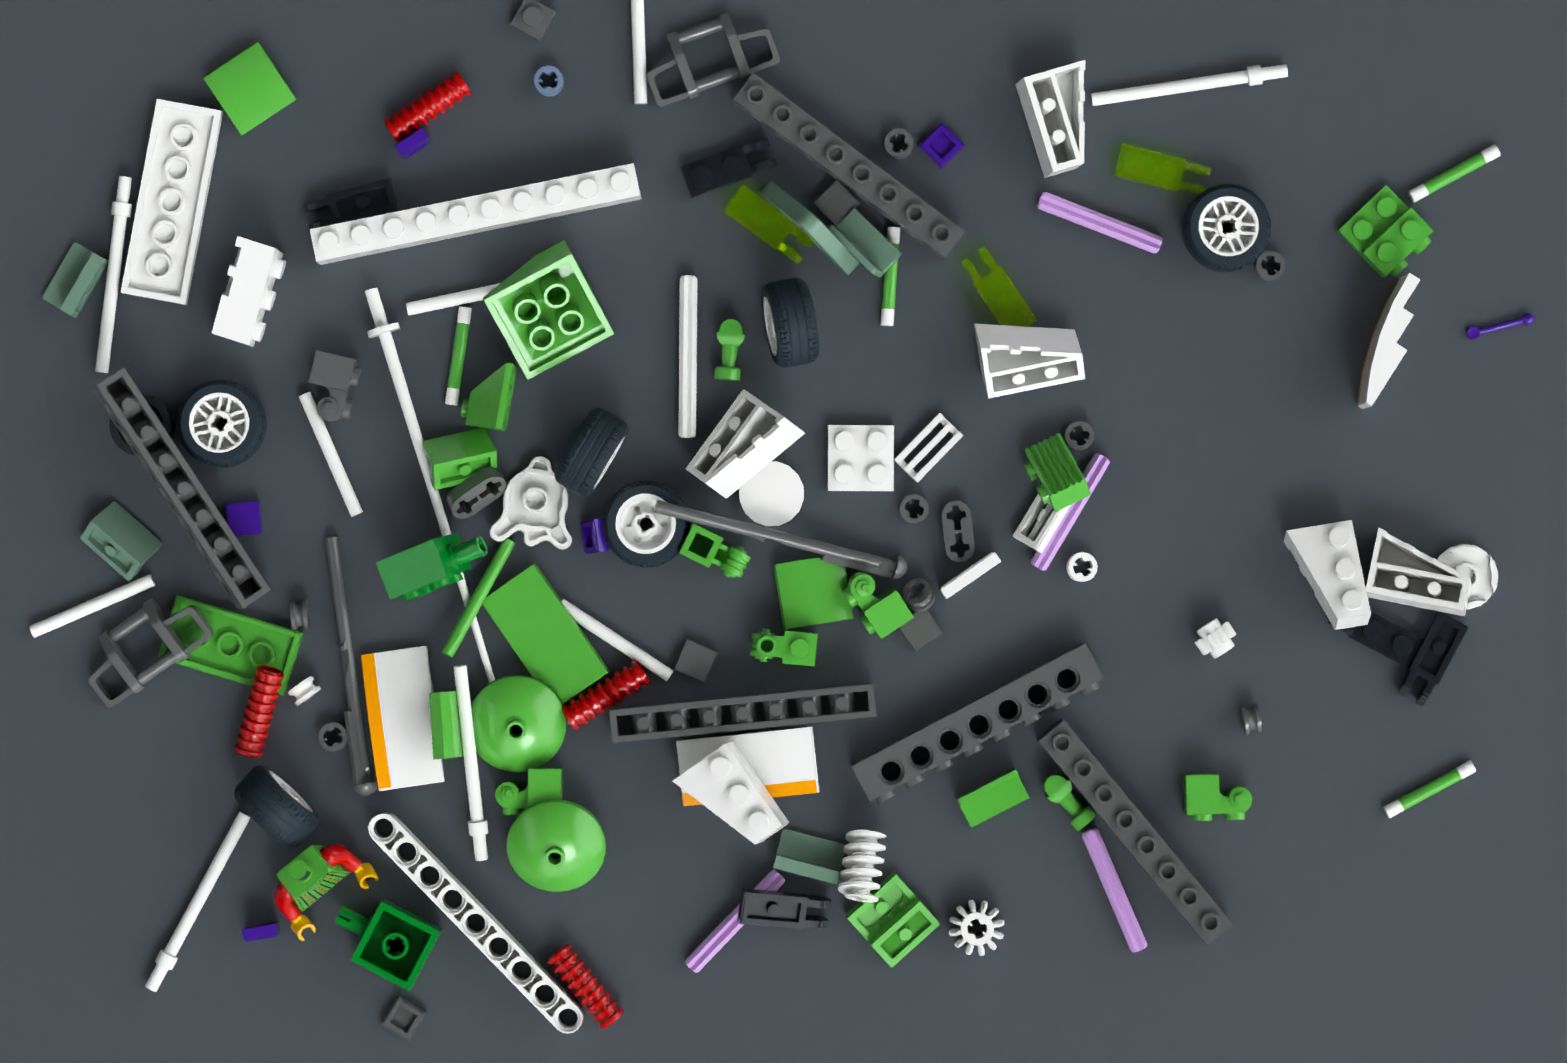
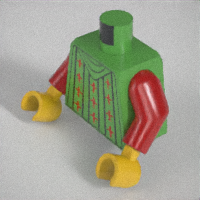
(311, 877)

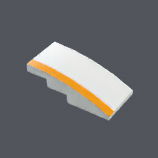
(1383, 351)
(400, 718)
(779, 758)

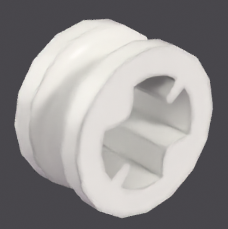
(1079, 576)
(304, 690)

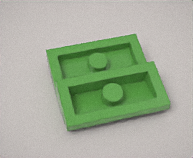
(249, 88)
(811, 592)
(445, 725)
(895, 921)

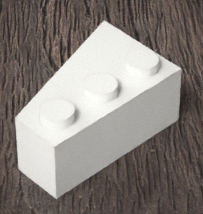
(1055, 116)
(248, 292)
(1027, 357)
(742, 444)
(1333, 568)
(1415, 579)
(734, 793)

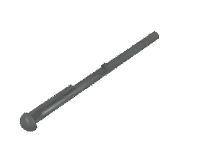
(831, 553)
(353, 718)

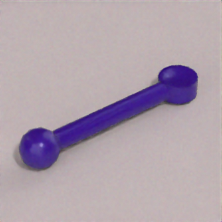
(1474, 332)

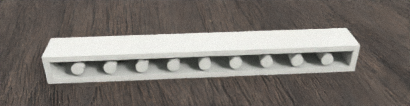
(475, 214)

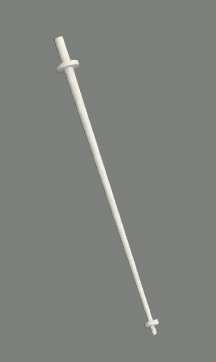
(384, 331)

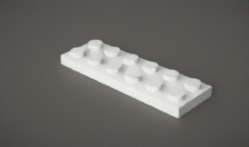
(171, 202)

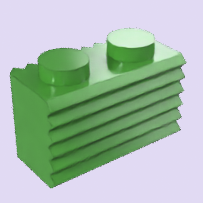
(1057, 473)

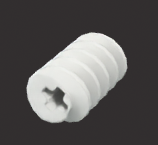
(860, 865)

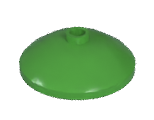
(523, 703)
(561, 829)

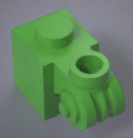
(708, 549)
(881, 612)
(793, 647)
(542, 785)
(1204, 798)

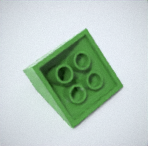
(547, 311)

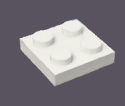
(860, 457)

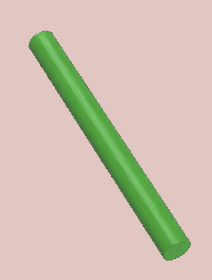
(478, 598)

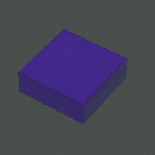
(413, 144)
(941, 146)
(244, 518)
(593, 536)
(261, 931)

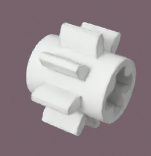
(1215, 638)

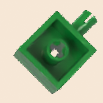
(429, 566)
(375, 949)

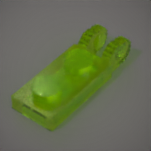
(1157, 169)
(765, 222)
(999, 293)

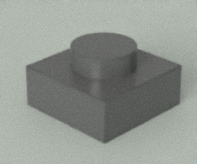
(533, 18)

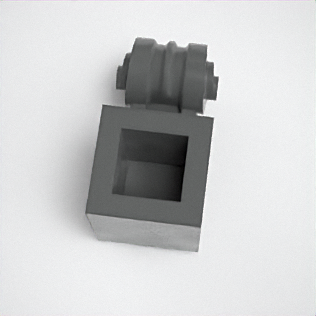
(338, 376)

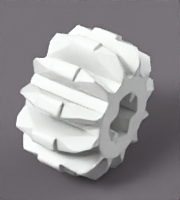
(969, 936)

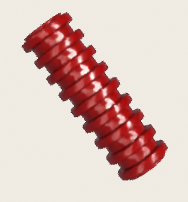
(427, 106)
(605, 695)
(259, 711)
(585, 986)

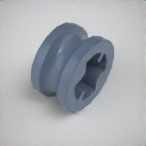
(548, 91)

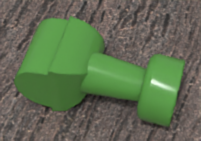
(730, 338)
(1059, 791)

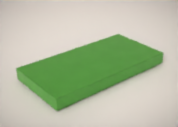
(545, 634)
(237, 643)

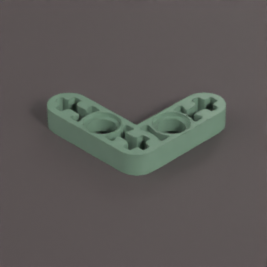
(810, 226)

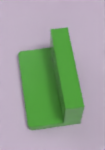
(459, 456)
(992, 797)

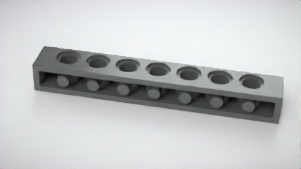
(848, 166)
(180, 489)
(1086, 680)
(742, 713)
(1134, 832)

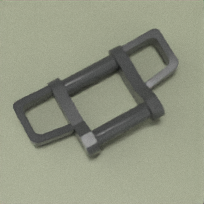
(739, 70)
(178, 651)

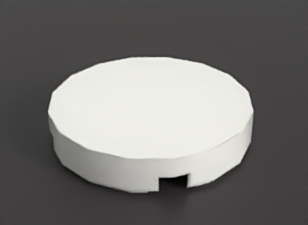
(772, 495)
(1471, 557)

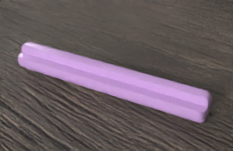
(1099, 222)
(1092, 474)
(1114, 890)
(728, 927)

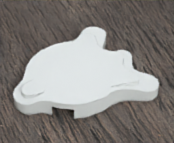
(535, 507)

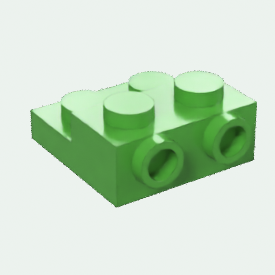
(1386, 232)

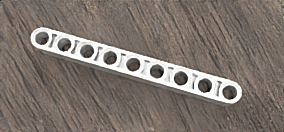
(483, 938)

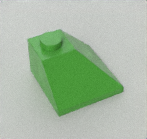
(491, 400)

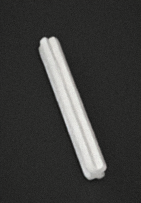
(687, 356)

